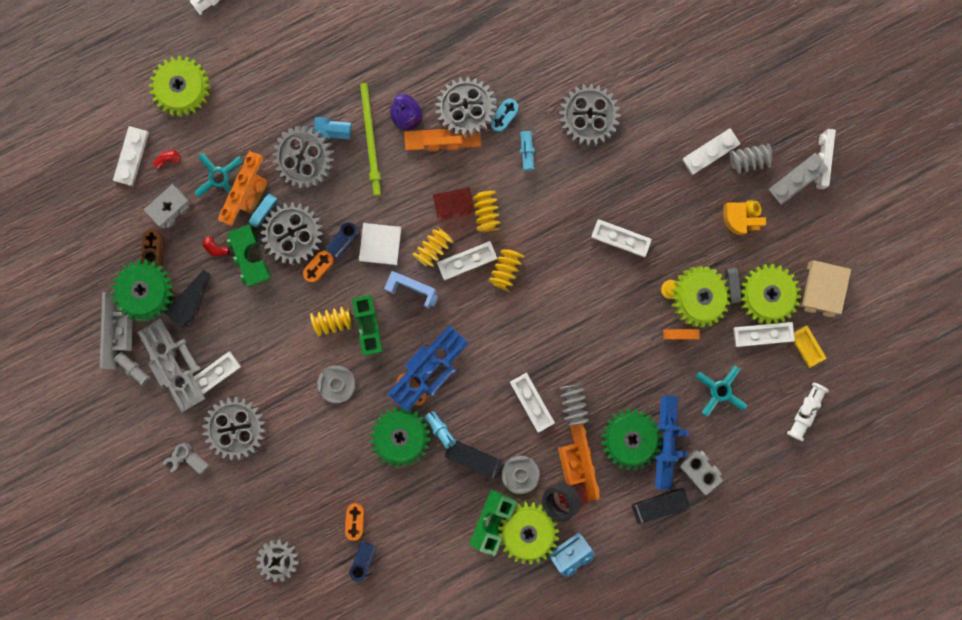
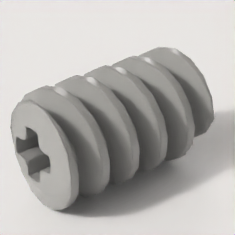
(752, 157)
(574, 405)

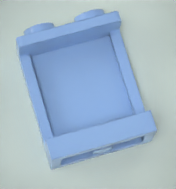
(396, 279)

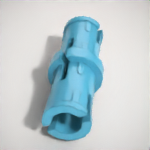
(527, 151)
(440, 429)

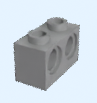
(697, 475)

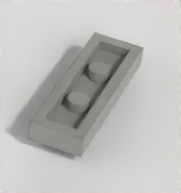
(798, 178)

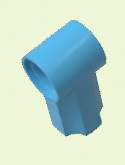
(332, 129)

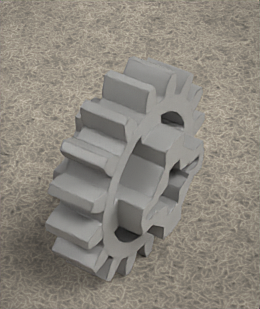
(272, 554)

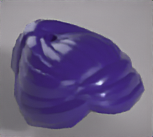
(406, 117)

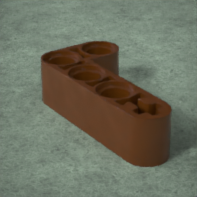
(159, 252)

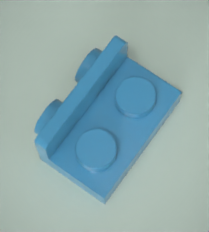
(572, 555)

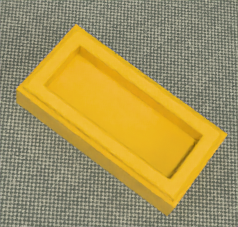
(808, 347)

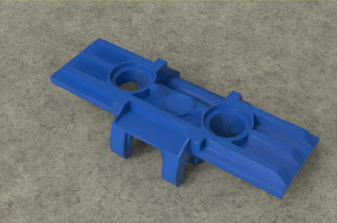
(424, 364)
(670, 453)

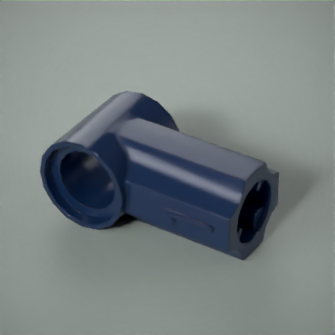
(342, 241)
(363, 559)

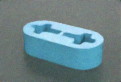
(507, 118)
(263, 210)

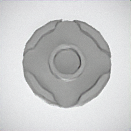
(336, 384)
(520, 474)

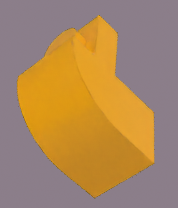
(737, 221)

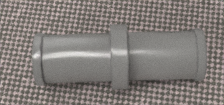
(132, 368)

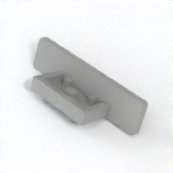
(115, 332)

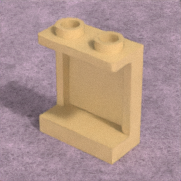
(825, 288)

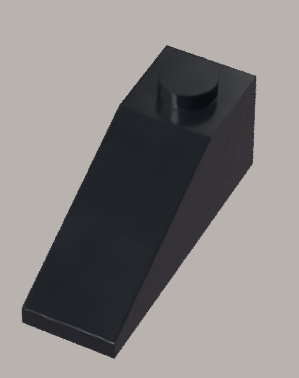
(187, 304)

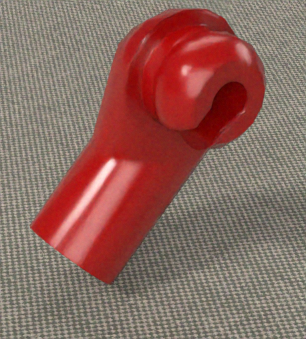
(170, 155)
(212, 249)

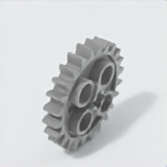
(463, 91)
(589, 131)
(288, 150)
(284, 217)
(231, 411)

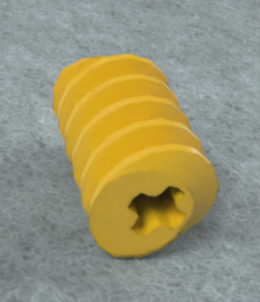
(486, 211)
(433, 247)
(505, 269)
(331, 321)

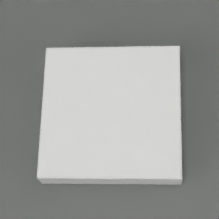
(380, 244)

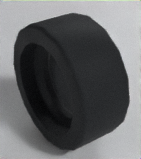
(552, 508)

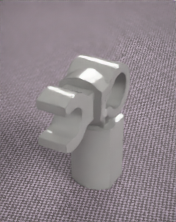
(182, 452)

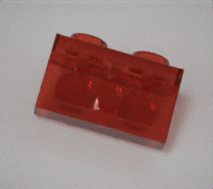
(453, 203)

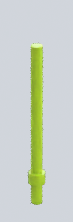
(374, 175)

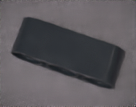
(474, 459)
(660, 505)

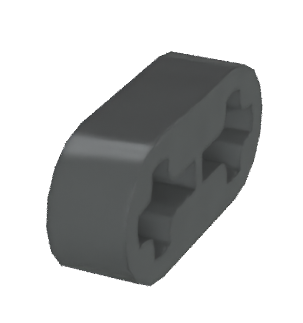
(733, 283)

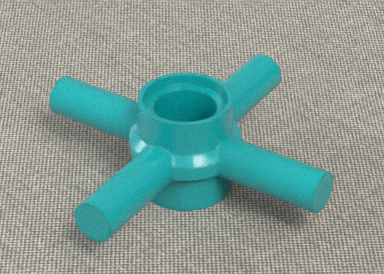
(212, 170)
(728, 391)

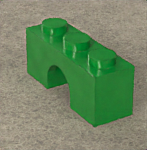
(242, 241)
(368, 325)
(486, 532)

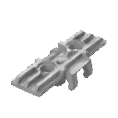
(166, 368)

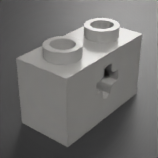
(159, 211)

